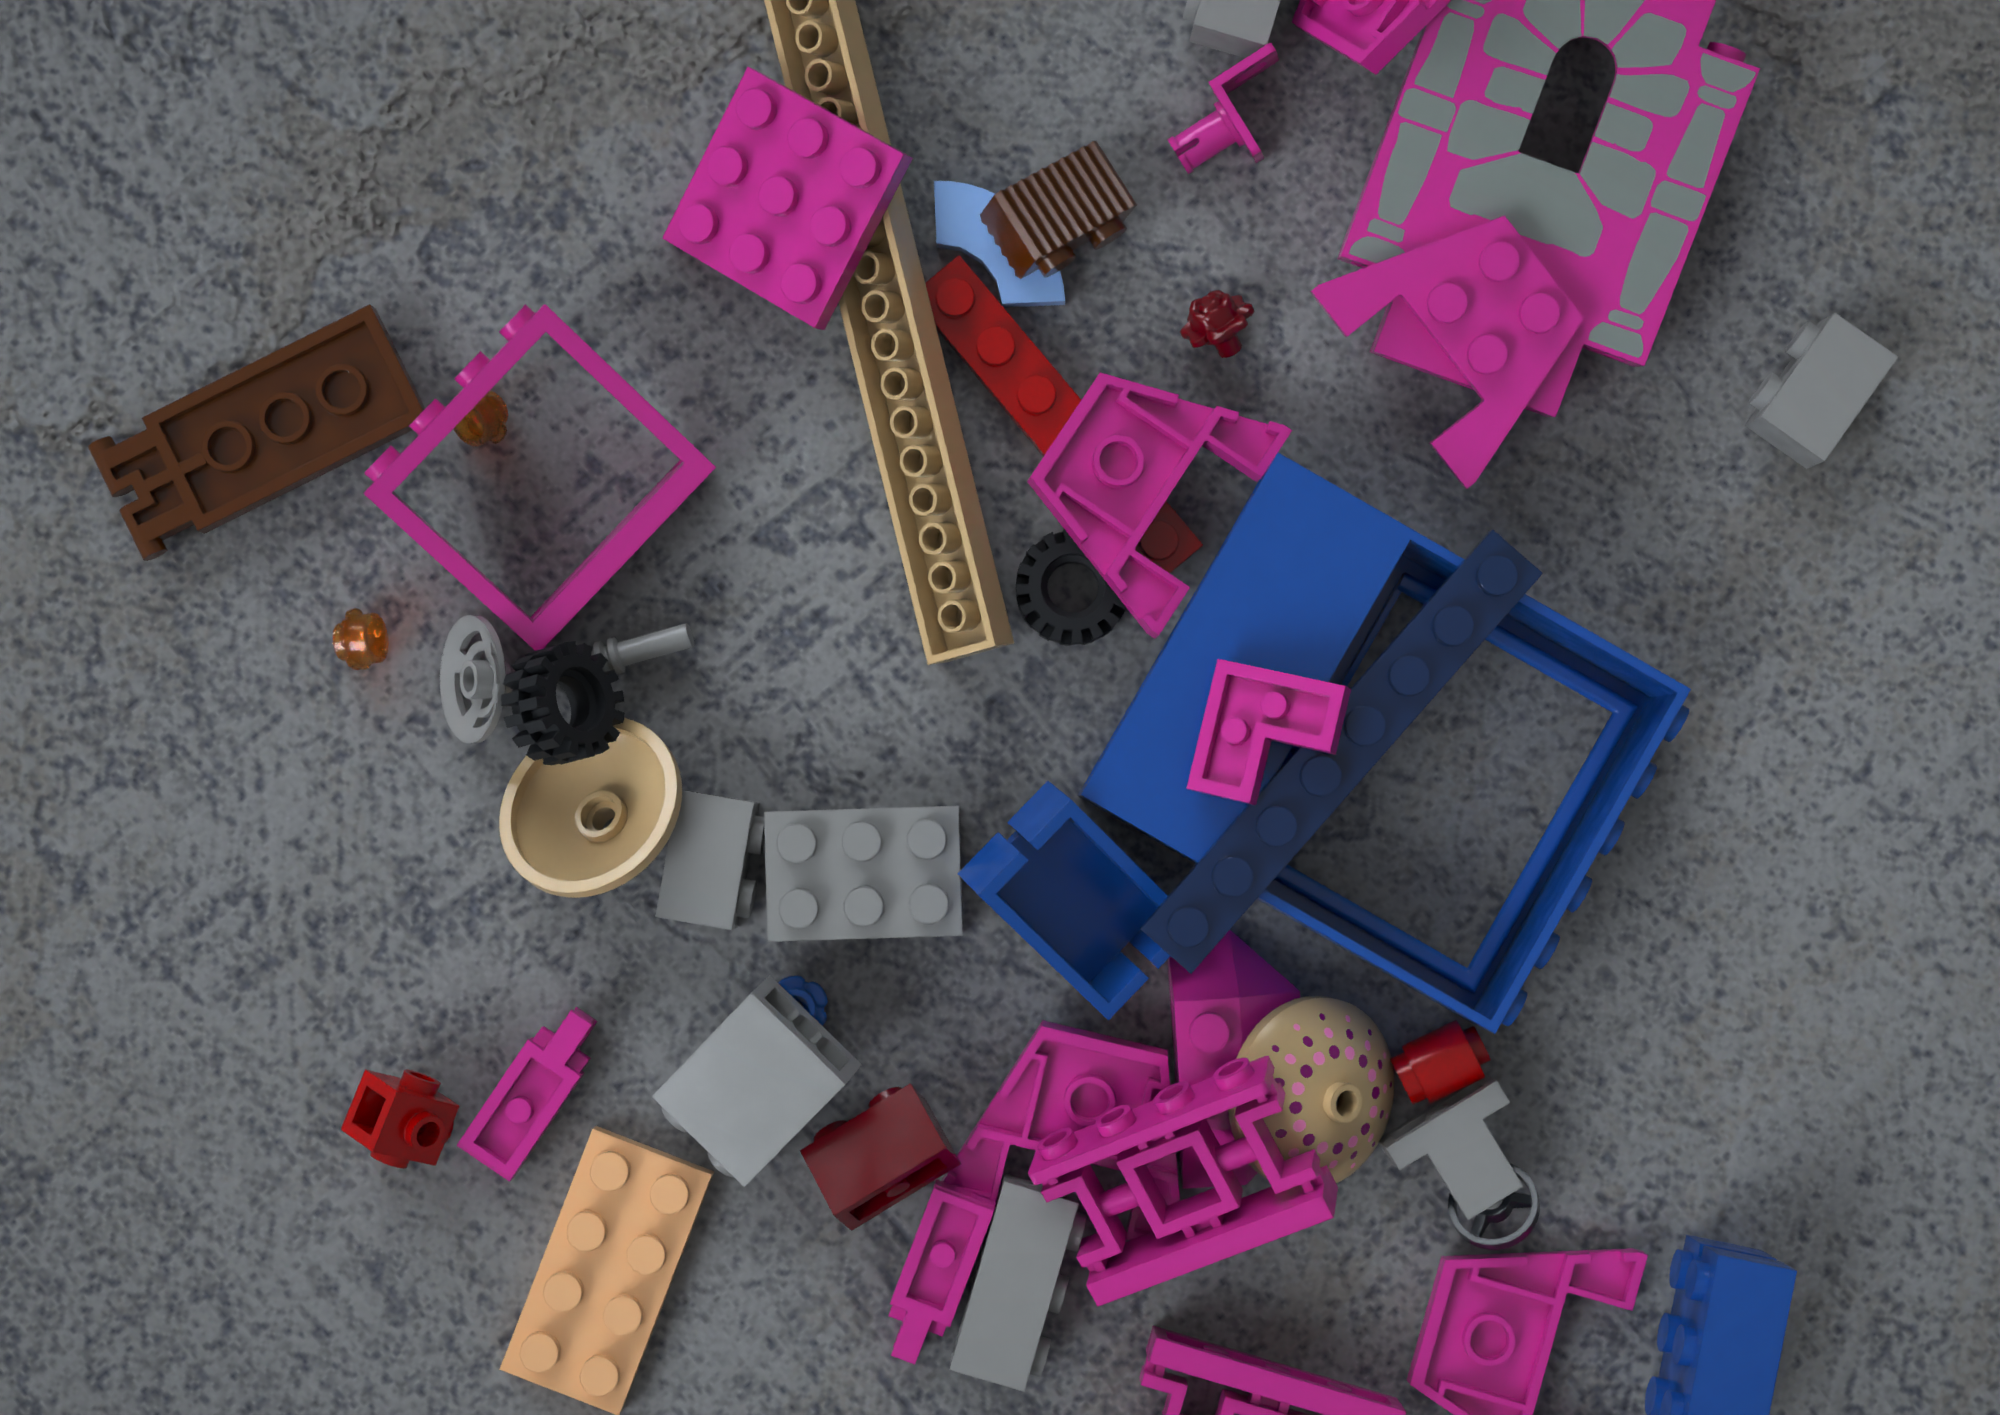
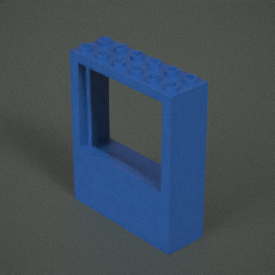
(1305, 596)

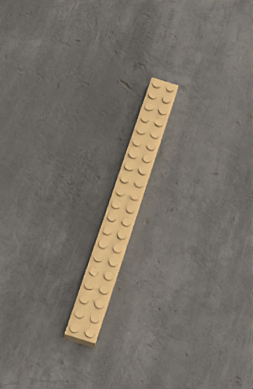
(901, 362)

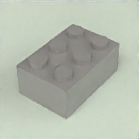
(863, 873)

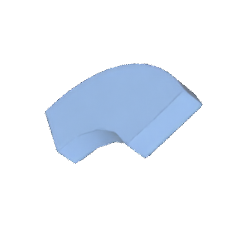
(961, 229)

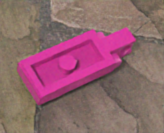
(529, 1096)
(938, 1265)

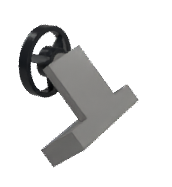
(1468, 1161)

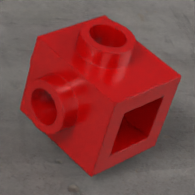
(400, 1118)

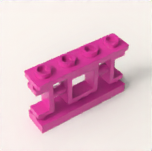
(1198, 1227)
(1269, 1383)

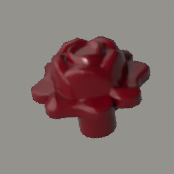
(1217, 321)

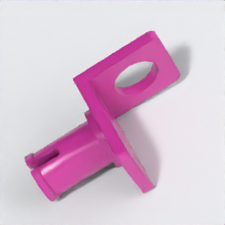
(1223, 125)

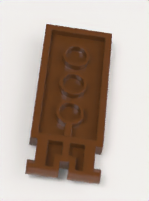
(261, 431)

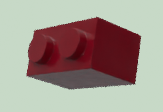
(879, 1155)

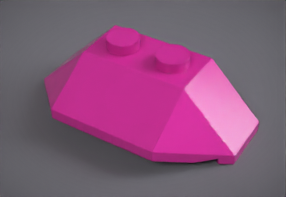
(1210, 1022)

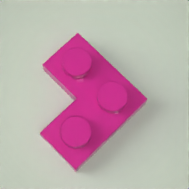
(1248, 712)

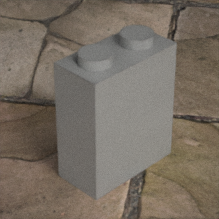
(756, 1081)

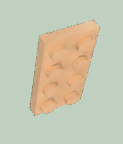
(606, 1270)

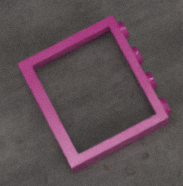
(612, 553)

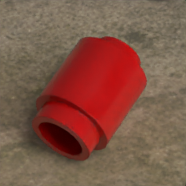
(1441, 1062)

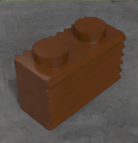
(1058, 211)

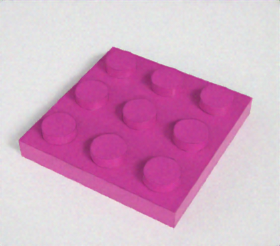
(786, 198)

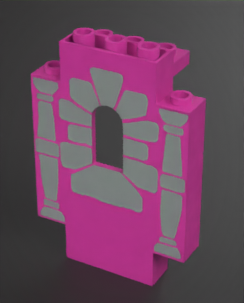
(1604, 233)

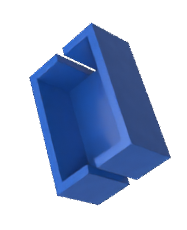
(1071, 897)
(1721, 1331)

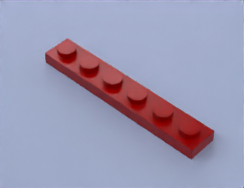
(1028, 385)

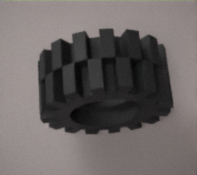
(1043, 614)
(537, 710)

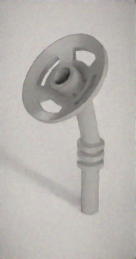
(483, 679)

